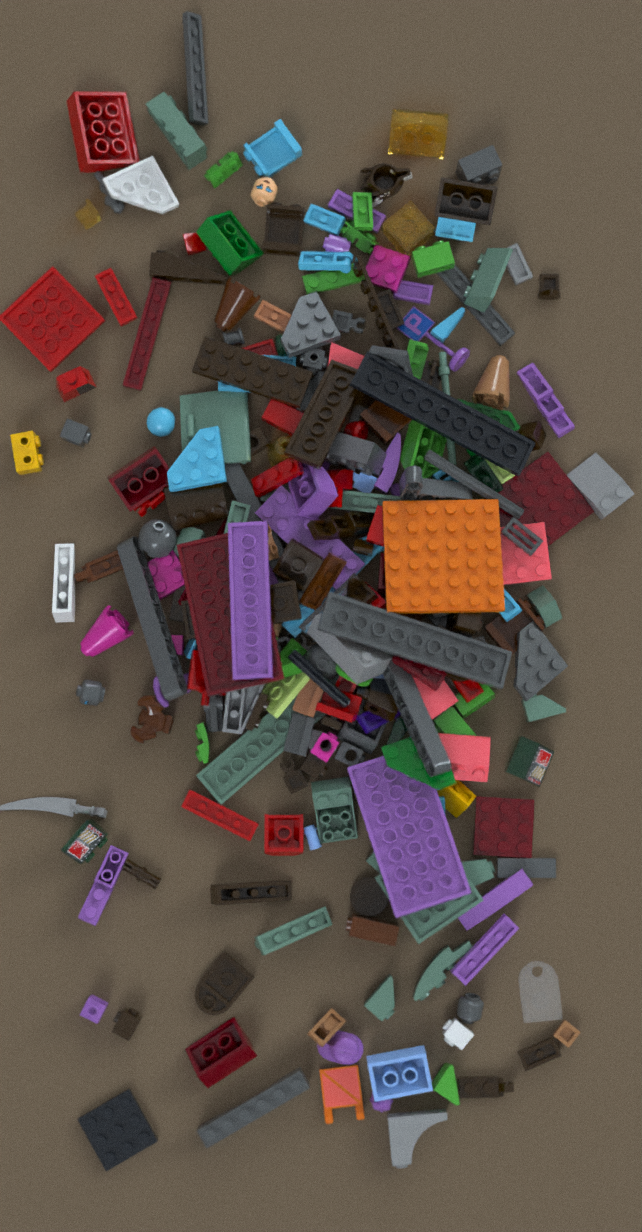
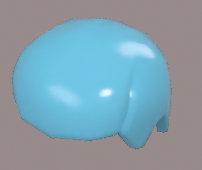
(160, 421)

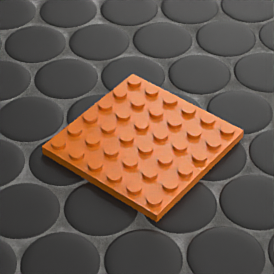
(443, 556)

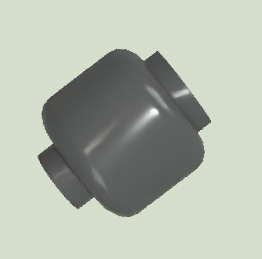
(90, 692)
(470, 1008)

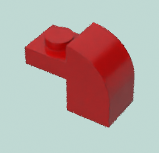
(343, 481)

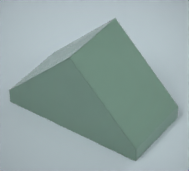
(545, 605)

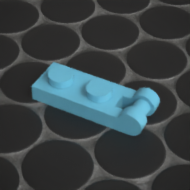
(325, 261)

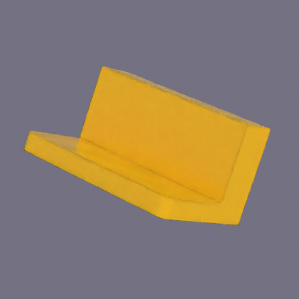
(457, 798)

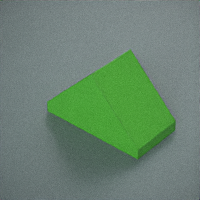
(445, 1084)

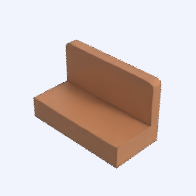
(308, 698)

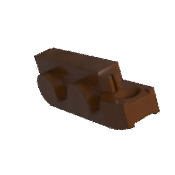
(100, 568)

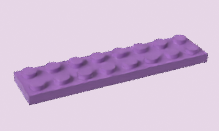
(250, 600)

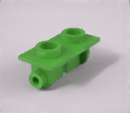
(229, 164)
(366, 240)

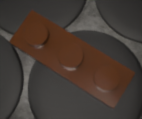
(323, 581)

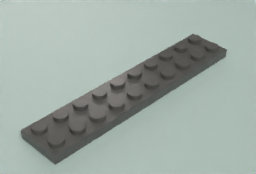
(414, 640)

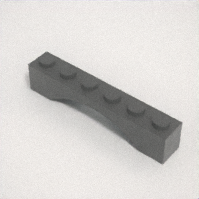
(254, 1108)

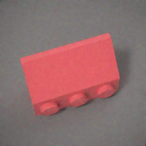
(468, 756)

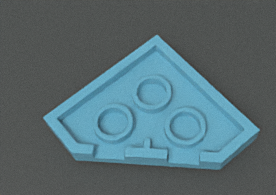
(199, 462)

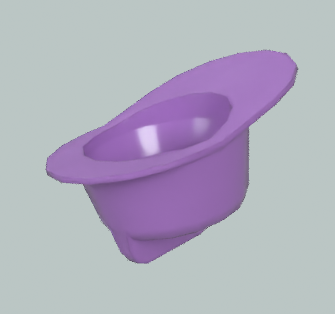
(342, 1048)

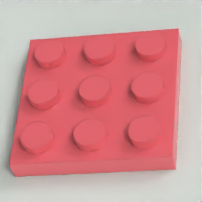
(518, 565)

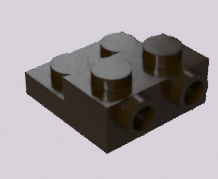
(298, 564)

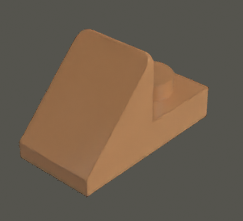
(326, 1027)

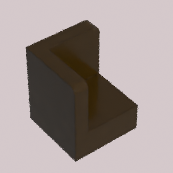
(534, 432)

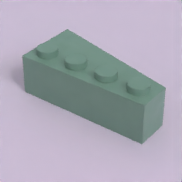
(177, 130)

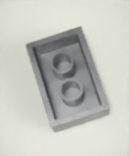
(356, 454)

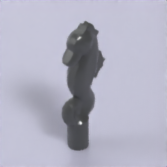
(117, 206)

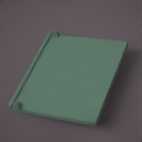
(220, 409)

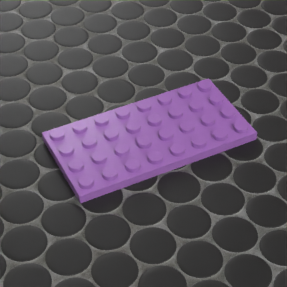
(408, 838)

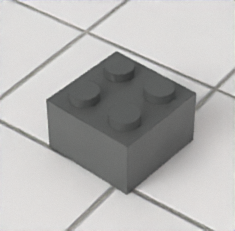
(480, 167)

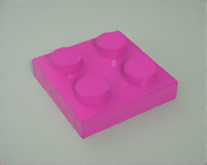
(387, 268)
(166, 574)

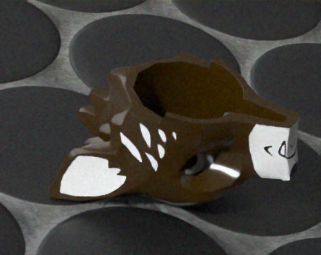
(384, 181)

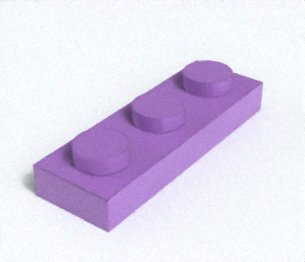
(343, 205)

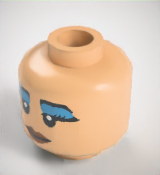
(264, 191)

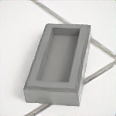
(518, 266)

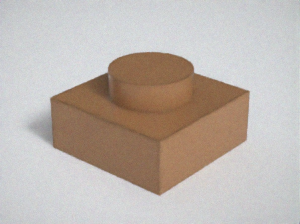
(566, 1033)

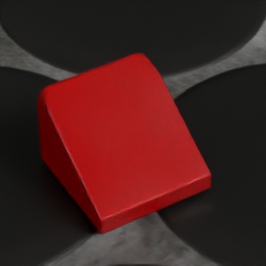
(193, 243)

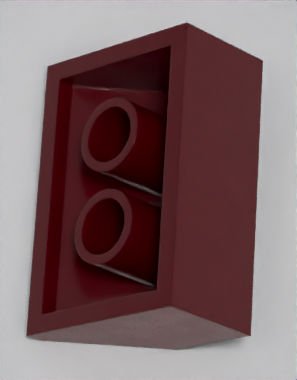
(140, 478)
(220, 1052)

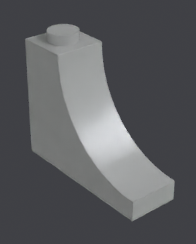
(406, 1129)

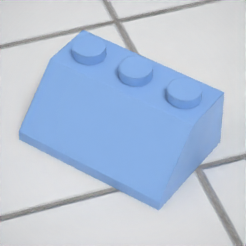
(399, 1073)

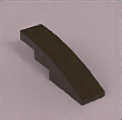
(341, 526)

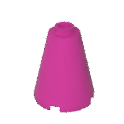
(106, 632)

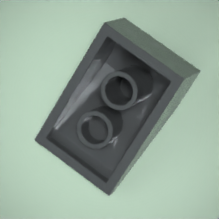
(354, 734)

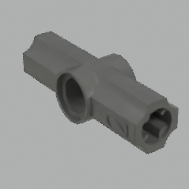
(214, 714)

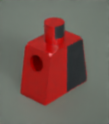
(74, 383)

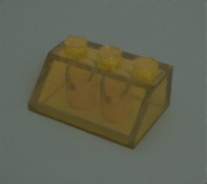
(418, 133)

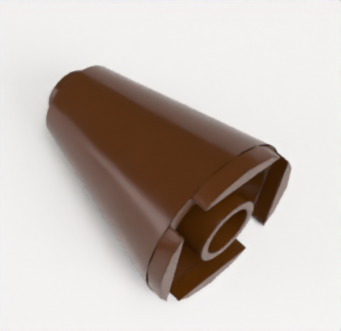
(234, 304)

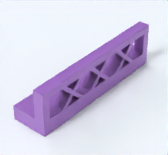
(484, 949)

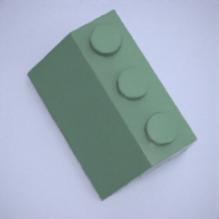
(487, 278)

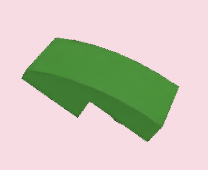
(203, 751)

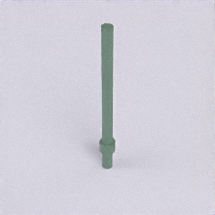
(444, 372)

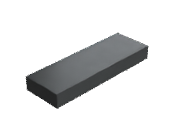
(532, 867)

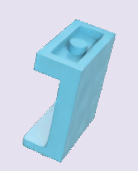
(273, 150)

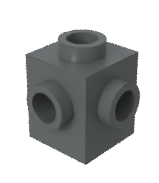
(314, 366)

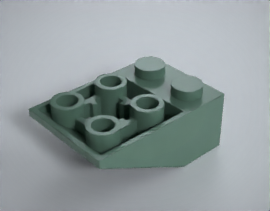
(334, 810)

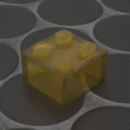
(408, 228)

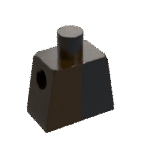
(378, 699)

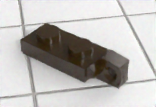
(483, 1087)

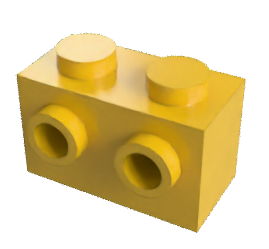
(26, 452)

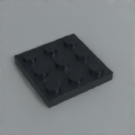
(117, 1129)

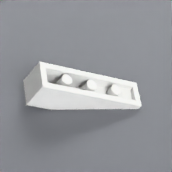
(64, 583)

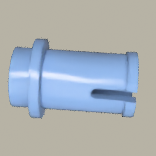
(312, 837)

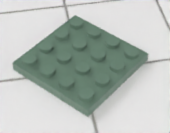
(432, 919)

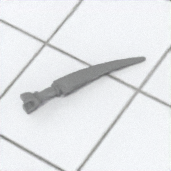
(56, 805)

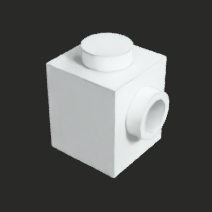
(456, 1033)

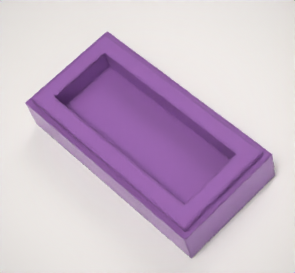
(414, 292)

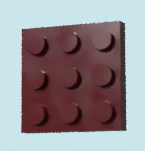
(503, 827)

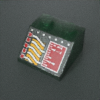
(529, 761)
(85, 842)

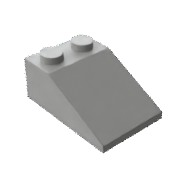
(600, 485)

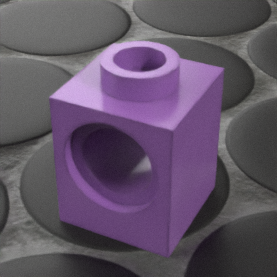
(94, 1009)

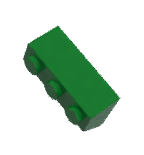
(229, 242)

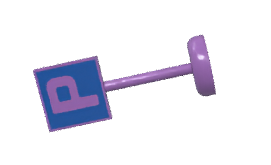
(417, 327)

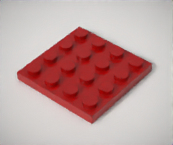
(51, 319)

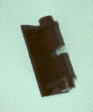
(431, 374)

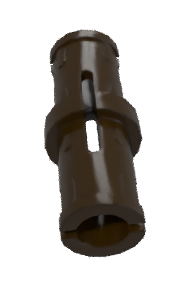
(141, 874)

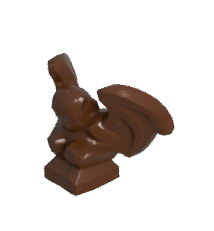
(152, 720)

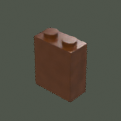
(372, 929)

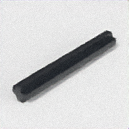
(323, 682)

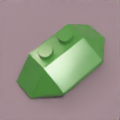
(417, 443)

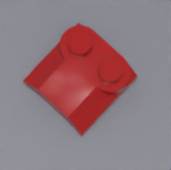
(283, 835)

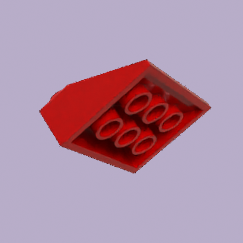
(102, 130)

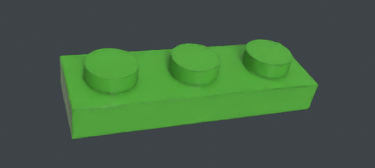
(329, 280)

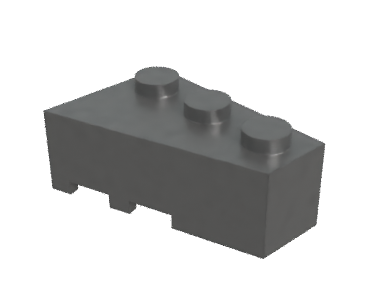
(239, 708)

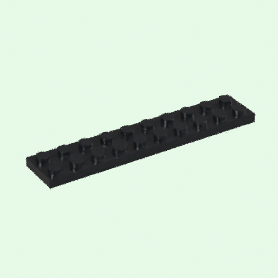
(442, 414)

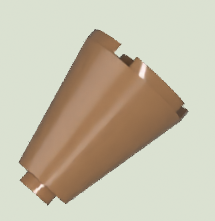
(494, 384)

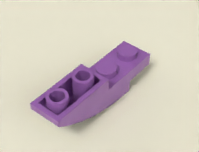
(103, 885)

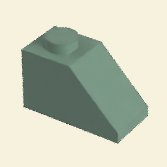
(540, 707)
(382, 999)

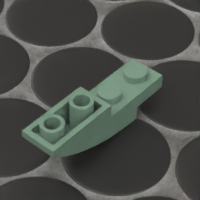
(433, 973)

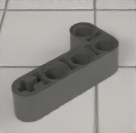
(415, 487)

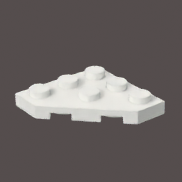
(142, 186)

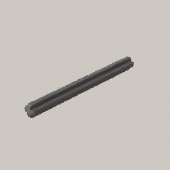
(473, 483)

